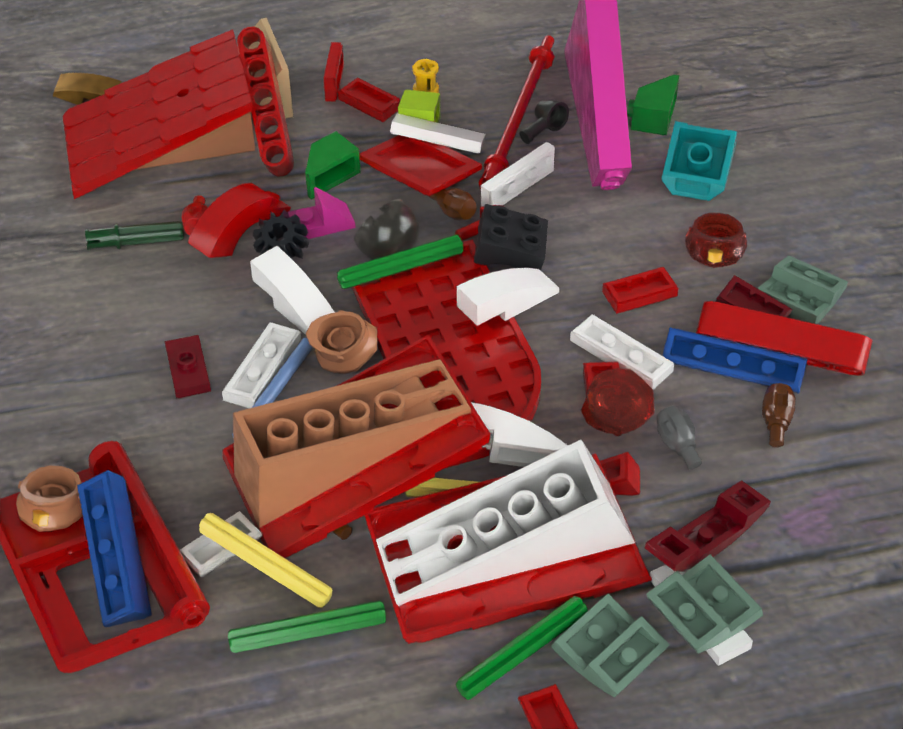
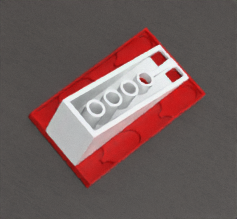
(505, 546)

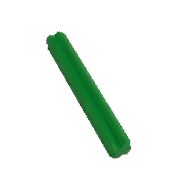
(399, 261)
(306, 626)
(521, 648)

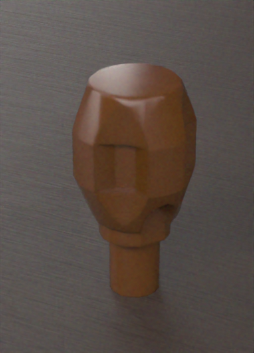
(456, 203)
(778, 411)

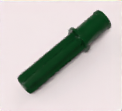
(134, 234)

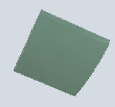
(804, 289)
(705, 604)
(610, 646)

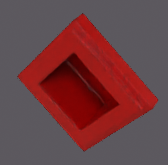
(623, 474)

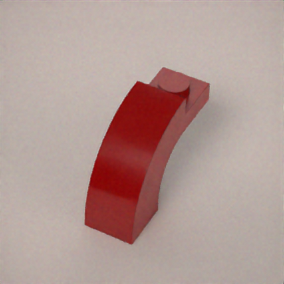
(231, 216)

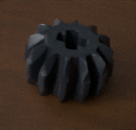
(282, 226)

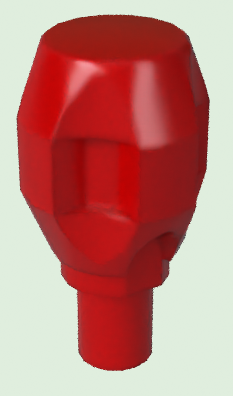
(192, 213)

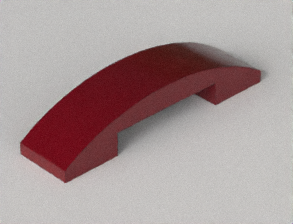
(712, 531)

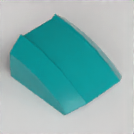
(698, 161)

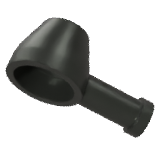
(550, 115)

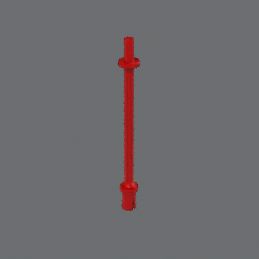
(541, 58)

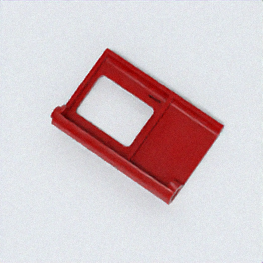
(46, 552)

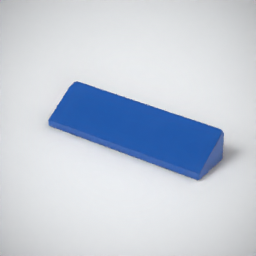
(734, 359)
(114, 549)

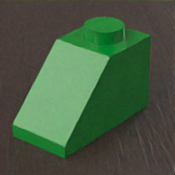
(654, 106)
(331, 163)

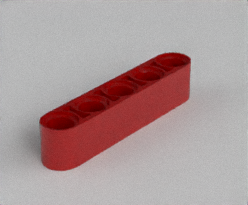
(272, 113)
(819, 344)

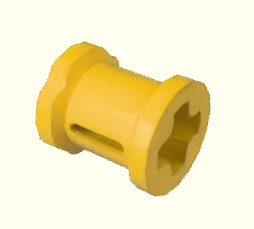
(426, 77)

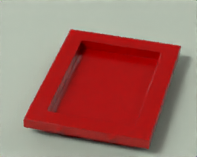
(420, 163)

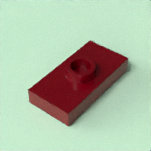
(745, 295)
(187, 366)

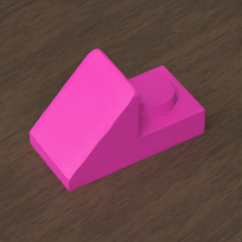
(326, 217)

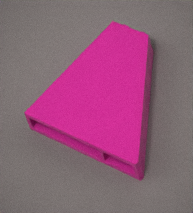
(599, 91)

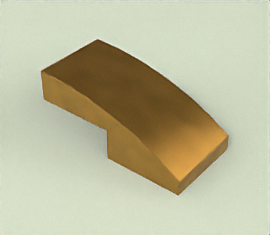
(77, 86)

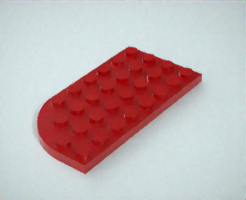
(487, 359)

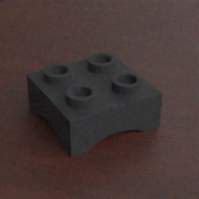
(511, 238)

